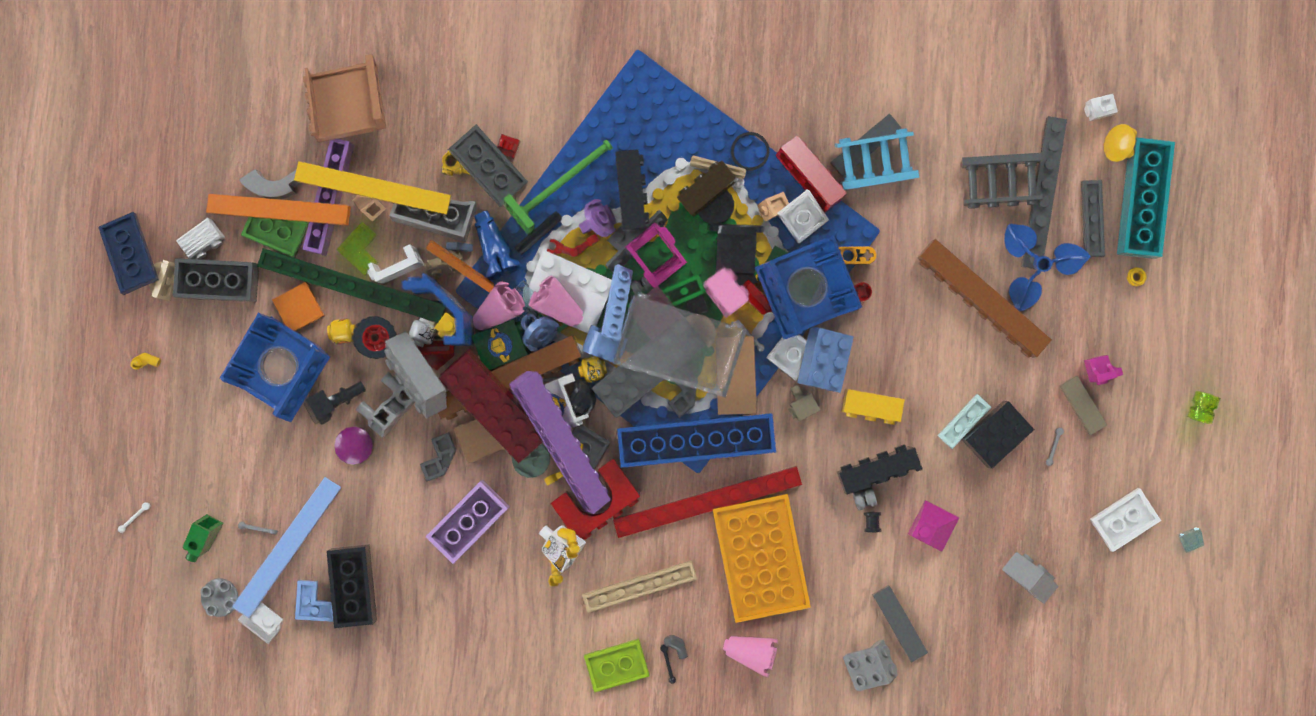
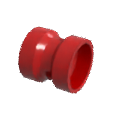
(864, 291)

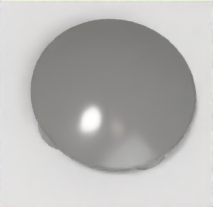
(218, 597)

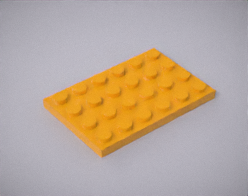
(761, 558)

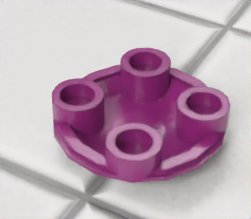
(353, 445)

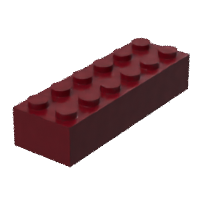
(491, 405)

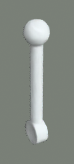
(145, 506)

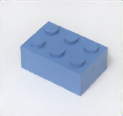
(825, 359)

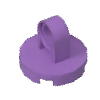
(598, 218)

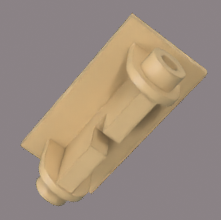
(437, 269)

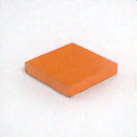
(298, 307)

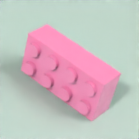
(726, 292)

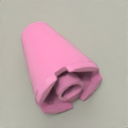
(556, 302)
(498, 307)
(752, 652)

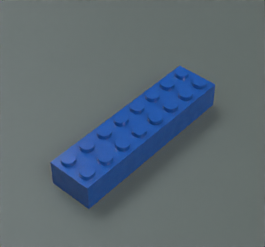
(696, 440)

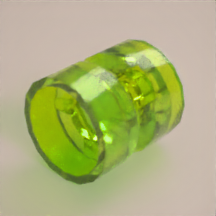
(1203, 407)

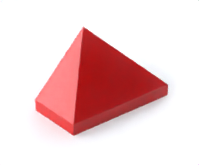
(436, 353)

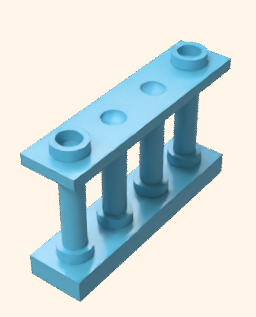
(887, 175)

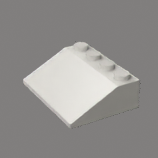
(583, 285)

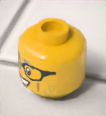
(592, 369)

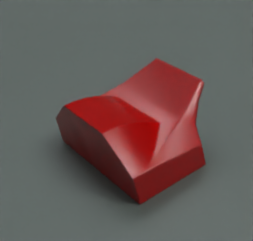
(757, 298)

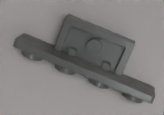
(622, 238)

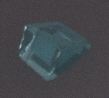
(1191, 539)

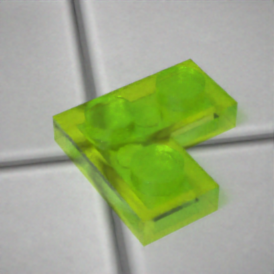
(354, 248)

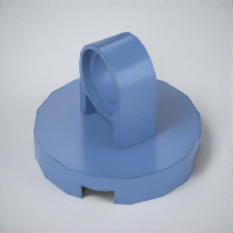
(540, 332)

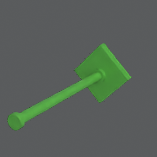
(520, 213)

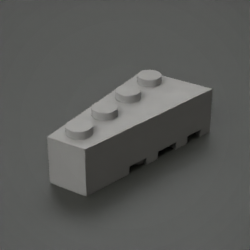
(453, 225)

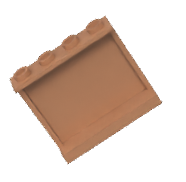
(344, 101)

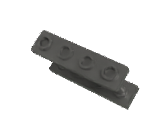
(992, 163)

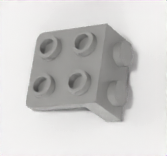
(871, 666)

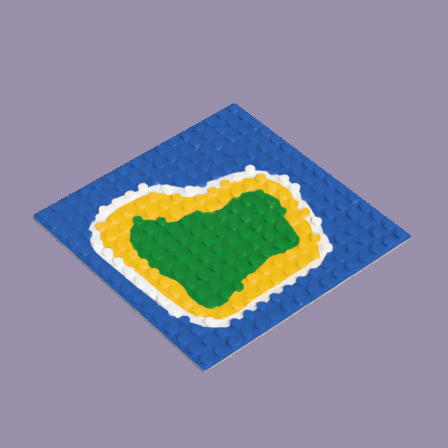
(668, 125)

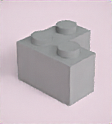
(1031, 577)

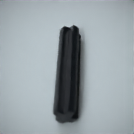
(538, 233)

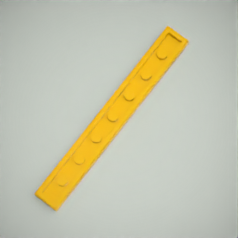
(372, 188)

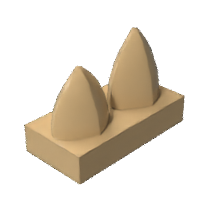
(164, 286)

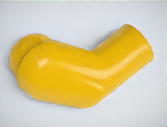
(143, 360)

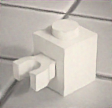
(1100, 107)

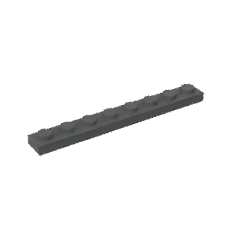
(1046, 185)

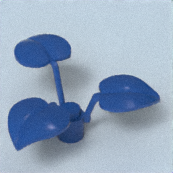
(1018, 241)

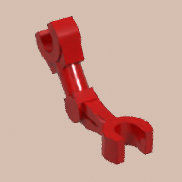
(574, 252)

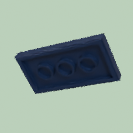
(128, 253)

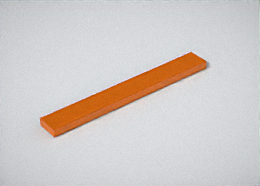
(278, 209)

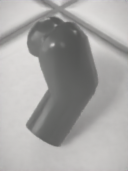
(676, 643)

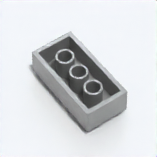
(415, 375)

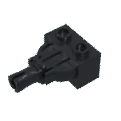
(322, 407)

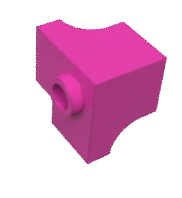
(1101, 370)

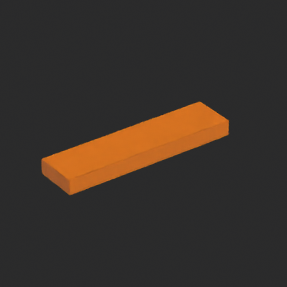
(460, 266)

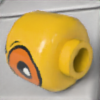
(341, 331)

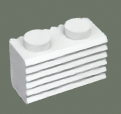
(201, 239)

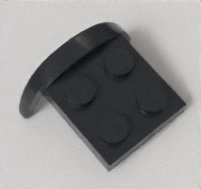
(736, 246)

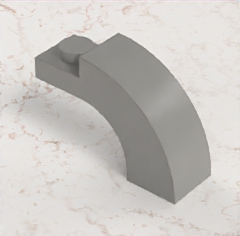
(268, 189)

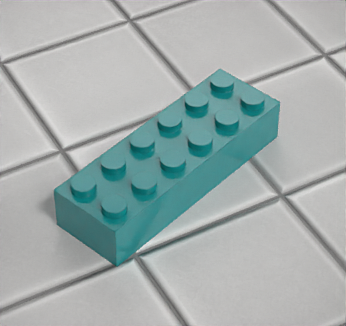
(1146, 199)

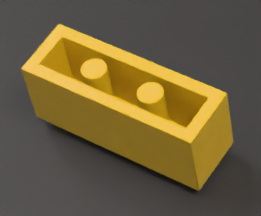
(872, 406)

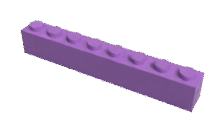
(560, 441)

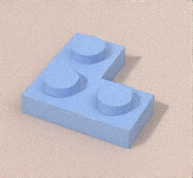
(307, 604)

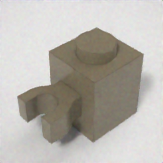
(803, 405)

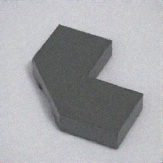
(684, 400)
(445, 451)

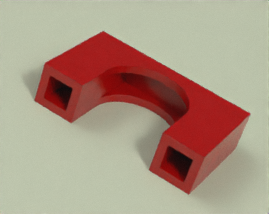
(623, 495)

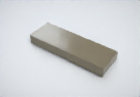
(1083, 405)

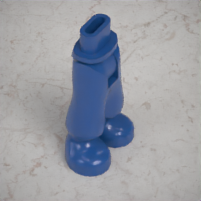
(494, 247)

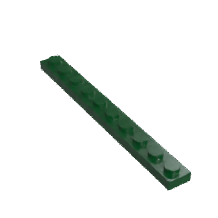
(351, 285)

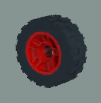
(364, 331)

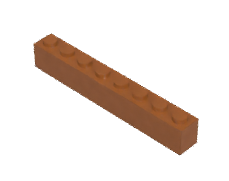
(984, 299)
(541, 361)

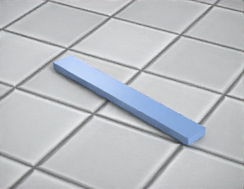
(286, 547)

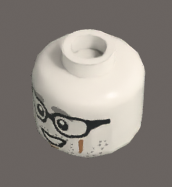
(422, 332)

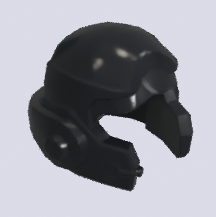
(582, 398)

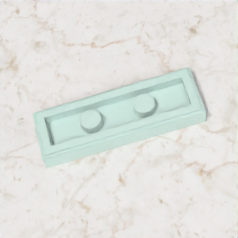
(964, 421)

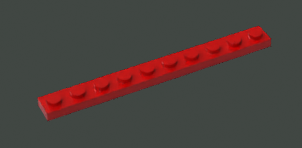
(707, 501)

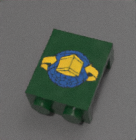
(501, 344)

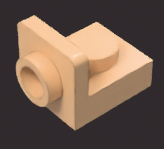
(771, 206)

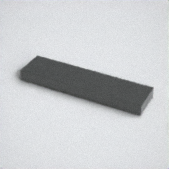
(885, 127)
(1093, 217)
(900, 623)

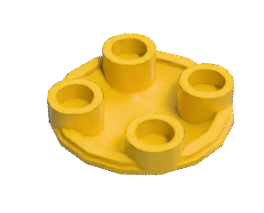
(1120, 143)

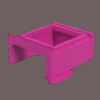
(666, 269)

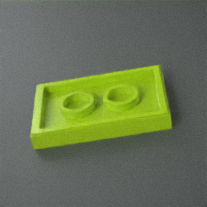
(616, 665)

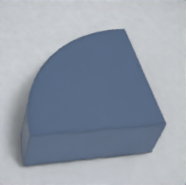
(459, 246)

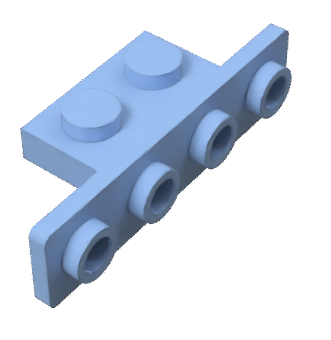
(617, 302)

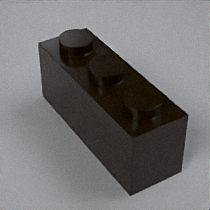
(707, 188)

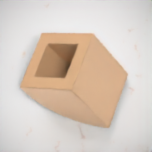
(370, 207)

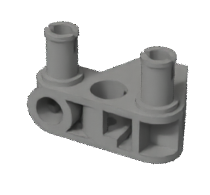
(395, 406)

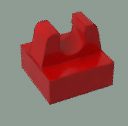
(508, 146)

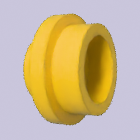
(1140, 272)

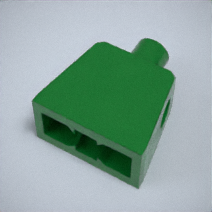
(201, 537)

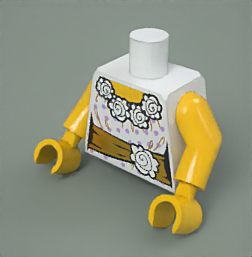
(561, 549)

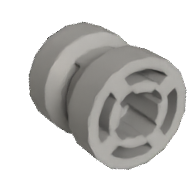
(869, 497)

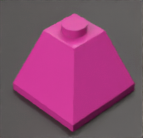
(933, 525)

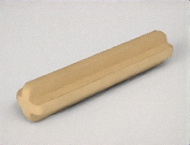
(703, 163)

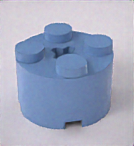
(600, 345)

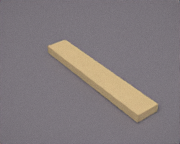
(639, 586)

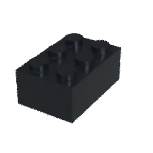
(997, 434)

